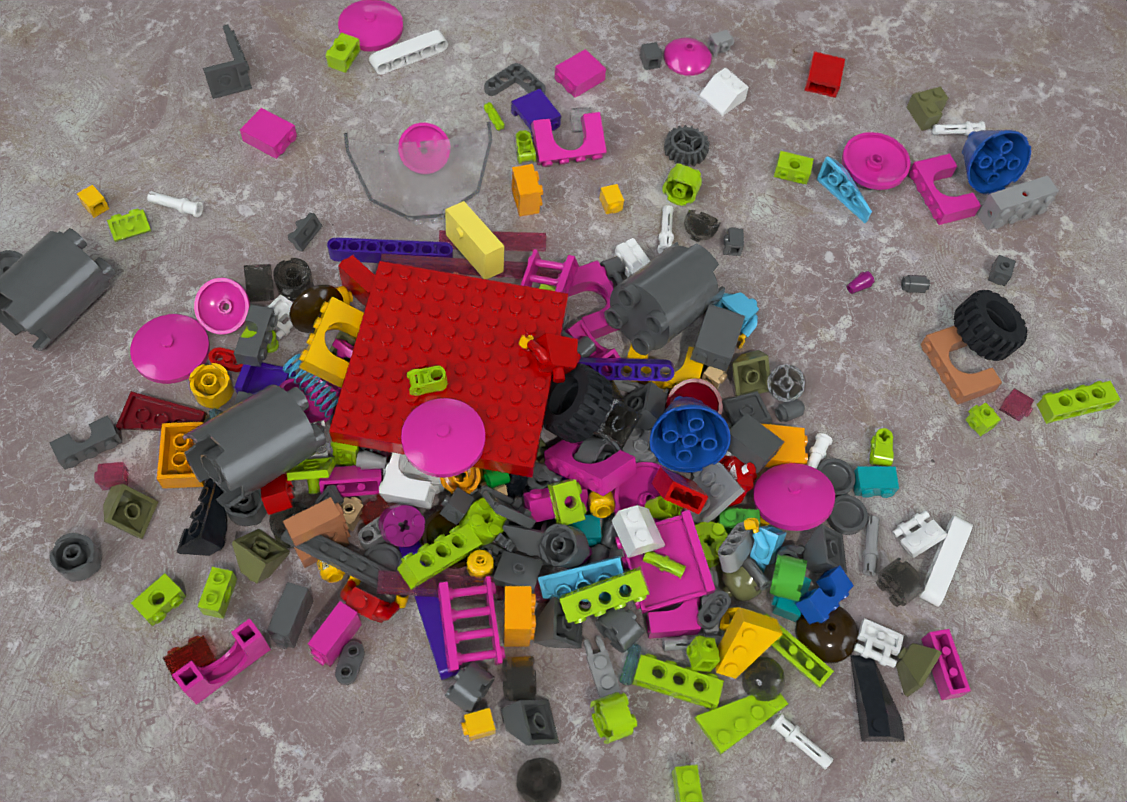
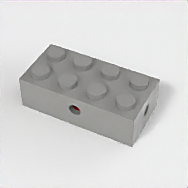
(1017, 202)

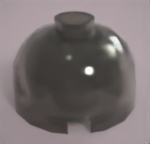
(701, 225)
(786, 383)
(764, 679)

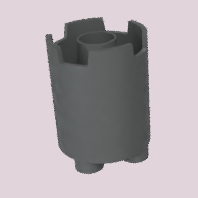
(51, 286)
(664, 296)
(253, 442)

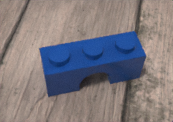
(819, 602)

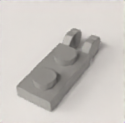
(601, 668)

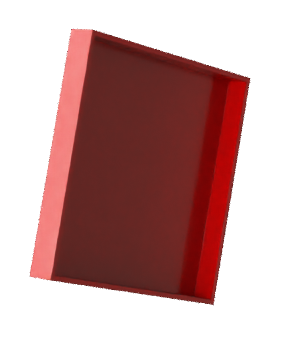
(472, 332)

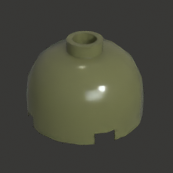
(740, 585)

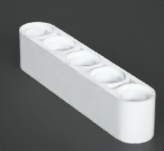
(408, 52)
(946, 561)

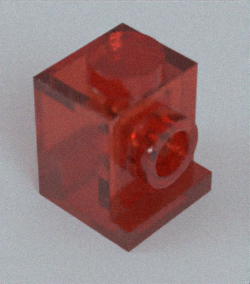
(373, 510)

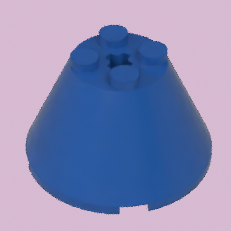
(995, 159)
(689, 436)

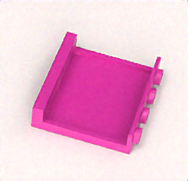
(682, 547)

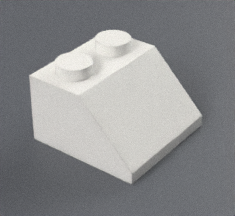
(724, 92)
(637, 531)

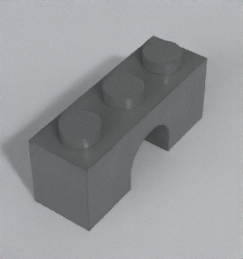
(253, 349)
(102, 438)

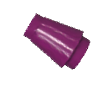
(861, 282)

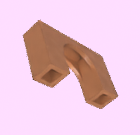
(960, 384)
(320, 519)

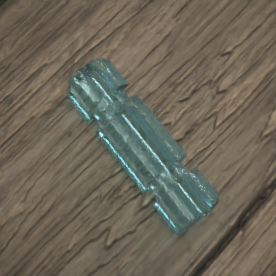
(630, 664)

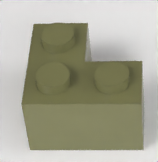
(927, 107)

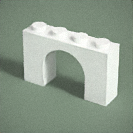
(403, 490)

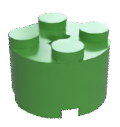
(788, 577)

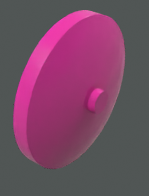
(373, 23)
(876, 160)
(169, 348)
(443, 437)
(638, 488)
(794, 496)

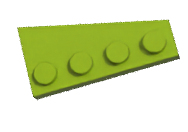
(737, 719)

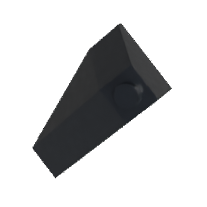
(208, 524)
(876, 709)

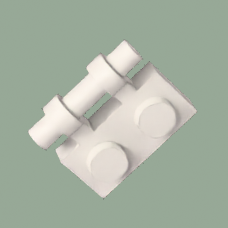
(281, 309)
(922, 538)
(879, 637)

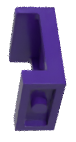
(535, 107)
(254, 378)

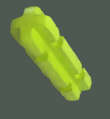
(494, 116)

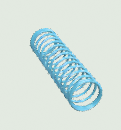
(293, 368)

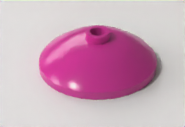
(687, 56)
(422, 132)
(211, 304)
(312, 413)

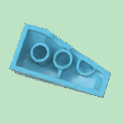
(841, 185)
(574, 578)

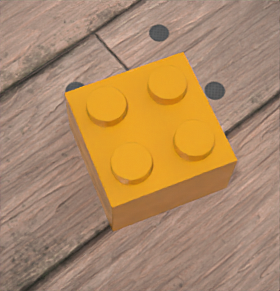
(526, 190)

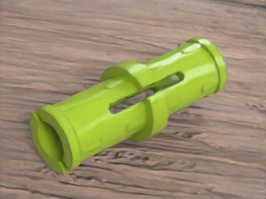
(664, 563)

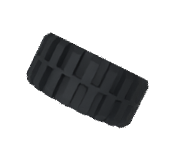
(990, 325)
(578, 404)

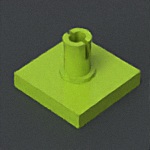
(312, 470)

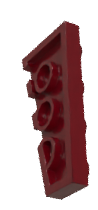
(149, 413)

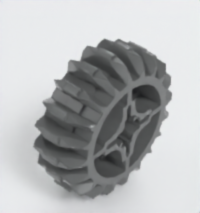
(687, 141)

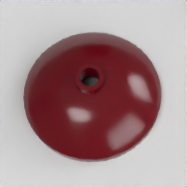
(699, 390)

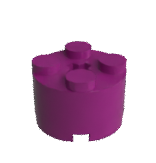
(411, 518)

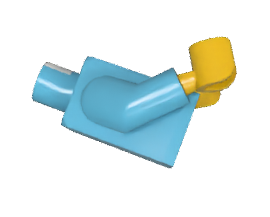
(742, 305)
(767, 541)

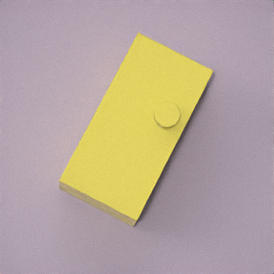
(474, 240)

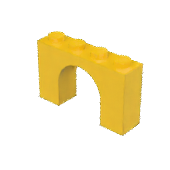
(317, 357)
(689, 370)

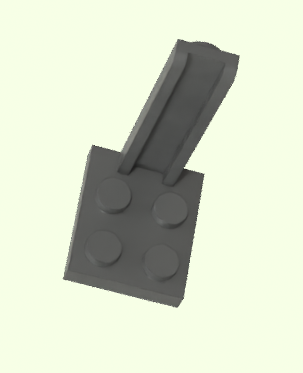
(229, 76)

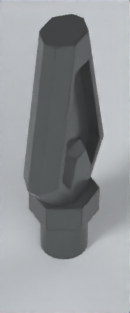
(542, 473)

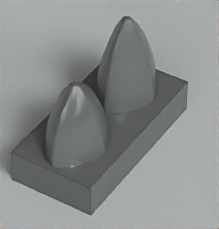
(305, 231)

